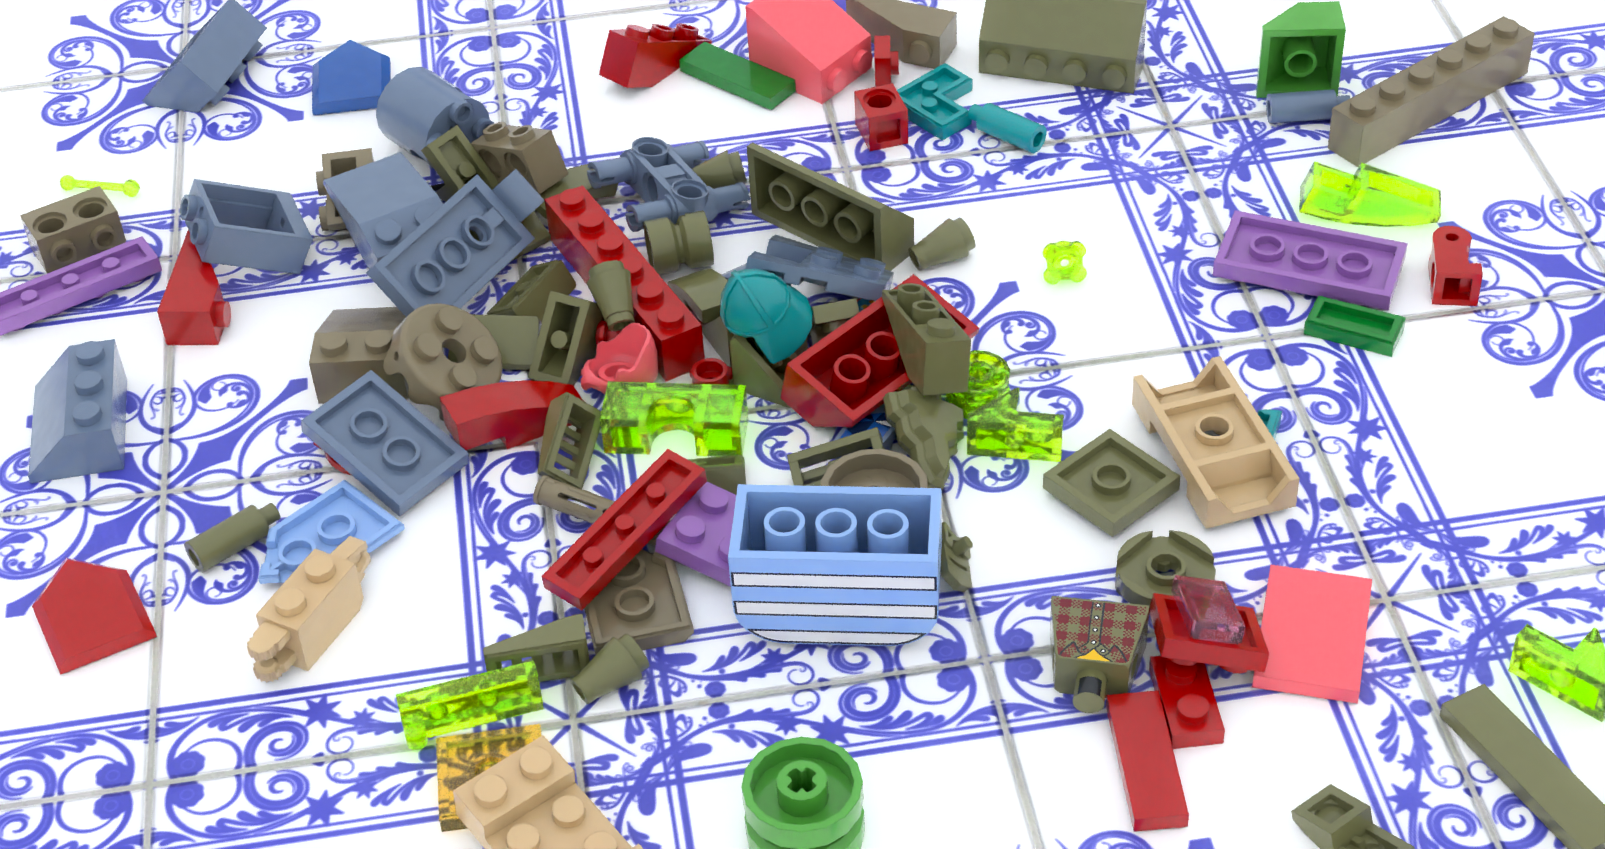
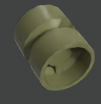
(678, 243)

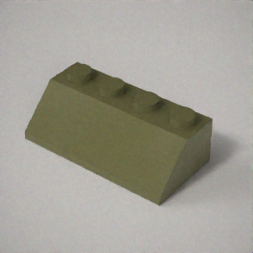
(1065, 41)
(826, 210)

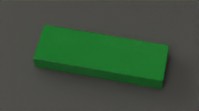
(737, 75)

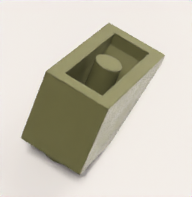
(565, 339)

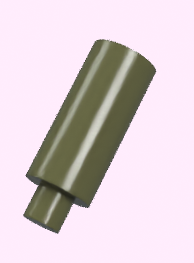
(230, 536)

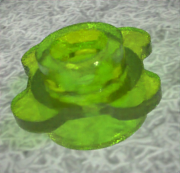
(1064, 250)

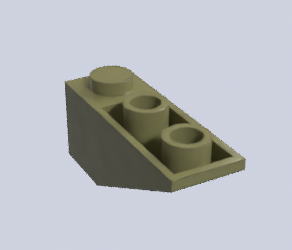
(929, 340)

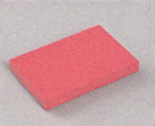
(1314, 633)

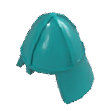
(766, 309)

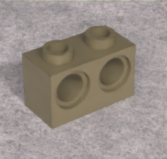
(521, 148)
(73, 229)

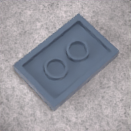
(384, 442)

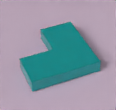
(932, 101)

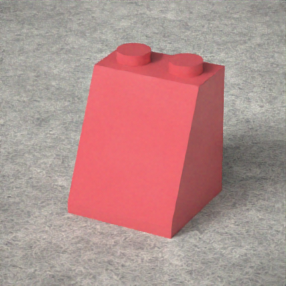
(808, 43)

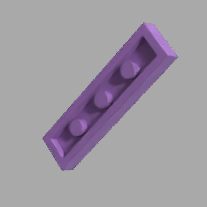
(76, 284)

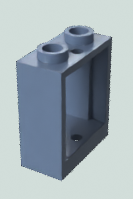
(246, 226)

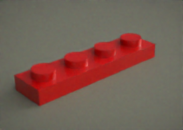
(624, 529)

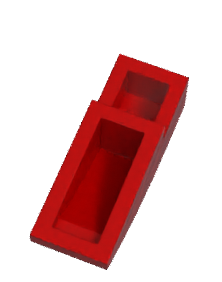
(501, 410)

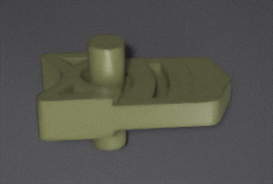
(955, 559)

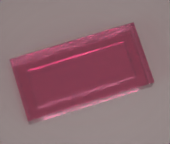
(1208, 609)

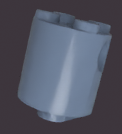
(423, 106)

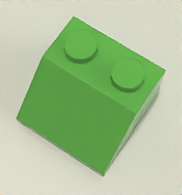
(1302, 49)

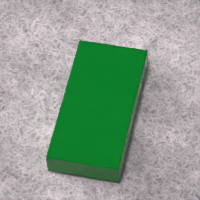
(1354, 326)

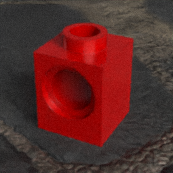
(881, 117)

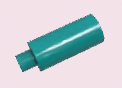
(1008, 126)

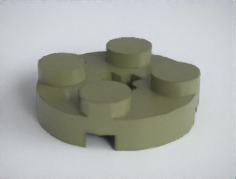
(1144, 554)

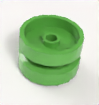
(803, 797)

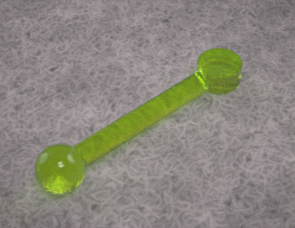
(129, 188)

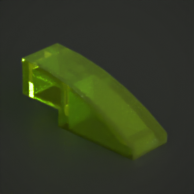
(1368, 197)

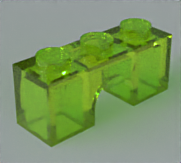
(643, 410)

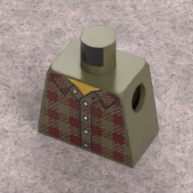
(1096, 648)

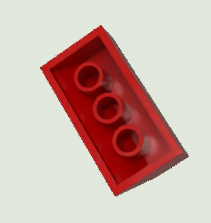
(853, 367)

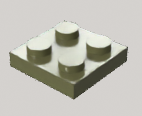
(1111, 482)

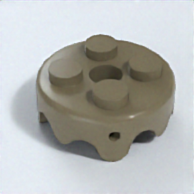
(420, 359)

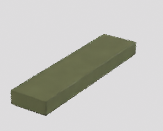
(1528, 767)

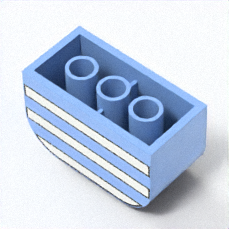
(836, 563)

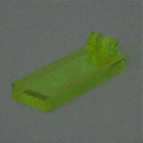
(469, 702)

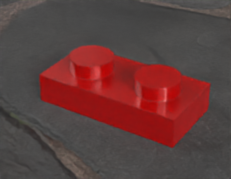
(1187, 703)

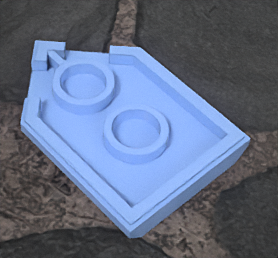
(324, 526)

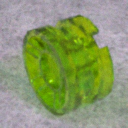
(987, 381)

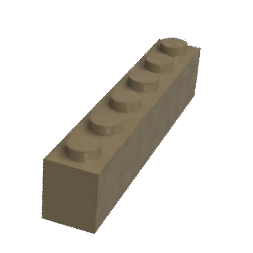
(1430, 91)

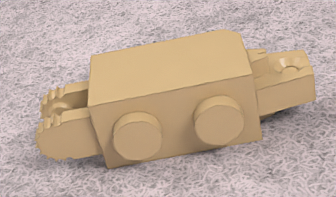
(309, 610)

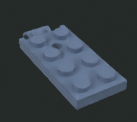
(443, 259)

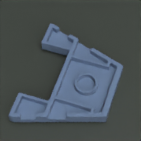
(823, 267)

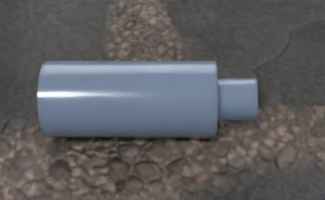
(1302, 105)

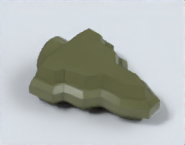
(926, 430)

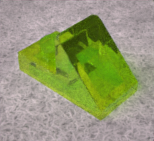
(1006, 432)
(1564, 672)

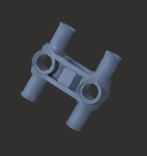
(666, 182)

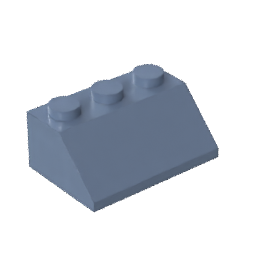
(209, 61)
(79, 414)

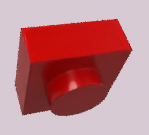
(885, 60)

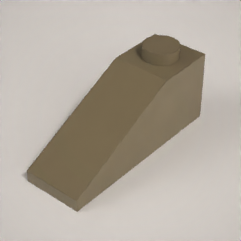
(916, 31)

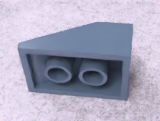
(382, 204)

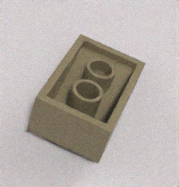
(350, 346)

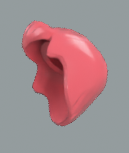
(622, 359)

